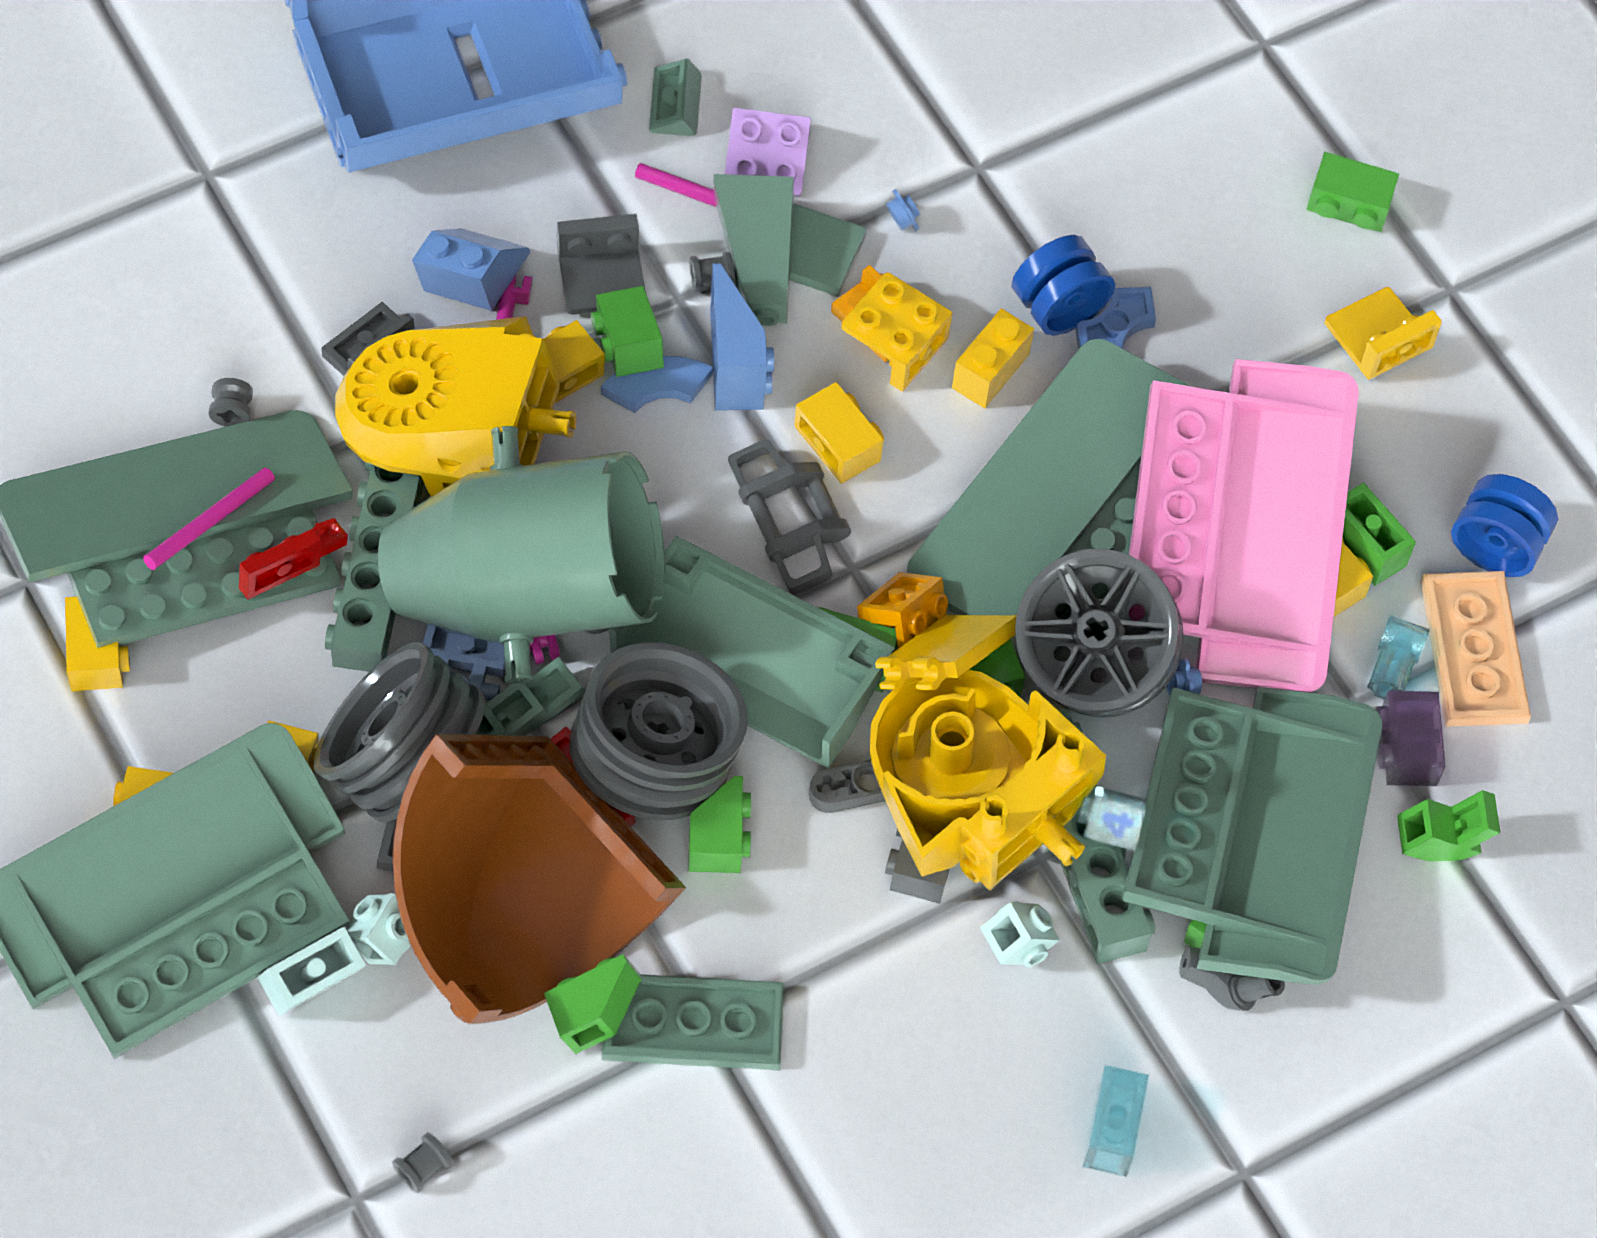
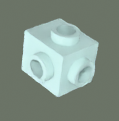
(378, 930)
(1020, 934)

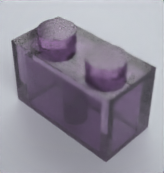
(1411, 738)

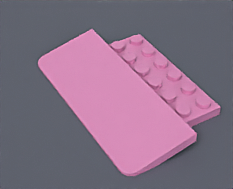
(1249, 517)

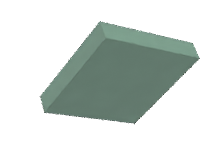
(823, 249)

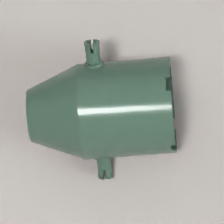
(529, 551)

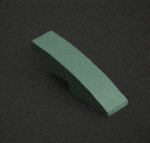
(532, 703)

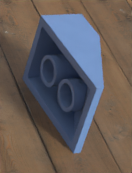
(739, 348)

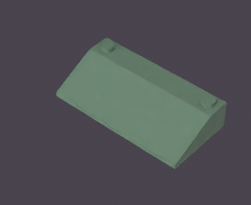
(792, 662)

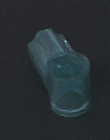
(1399, 650)

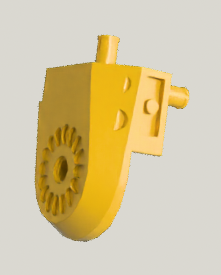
(435, 393)
(996, 792)

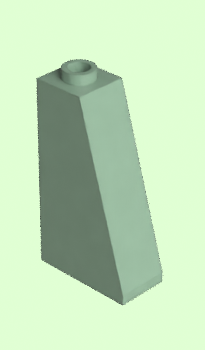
(758, 233)

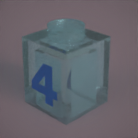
(1113, 817)

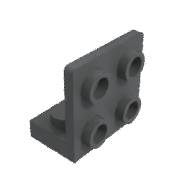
(598, 259)

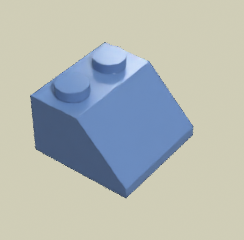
(468, 266)

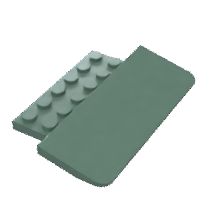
(1050, 488)
(117, 508)
(1258, 827)
(176, 891)

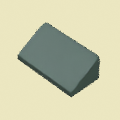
(675, 99)

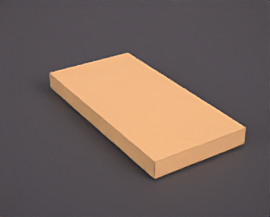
(1475, 649)

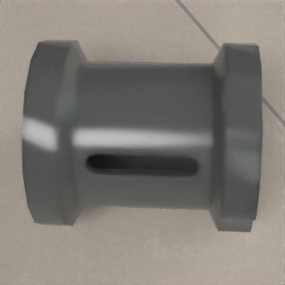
(702, 269)
(422, 1162)

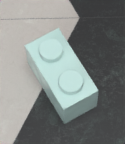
(311, 971)

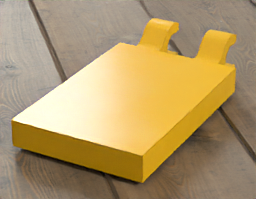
(946, 649)

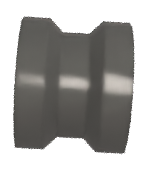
(230, 401)

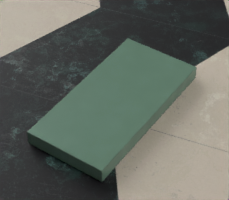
(701, 1023)

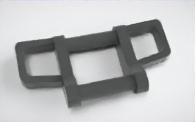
(826, 530)

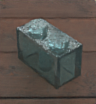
(1115, 1120)

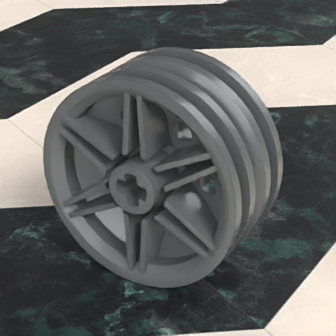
(1072, 582)
(390, 723)
(648, 753)

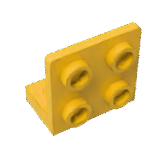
(899, 326)
(1382, 332)

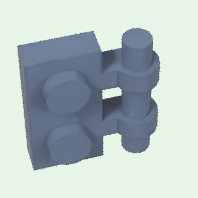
(470, 655)

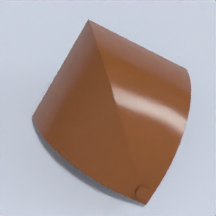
(516, 873)

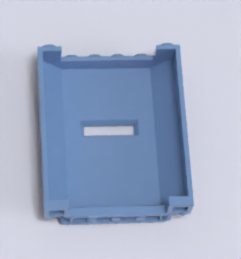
(400, 87)

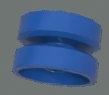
(1063, 284)
(1504, 525)

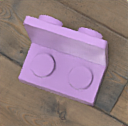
(768, 145)

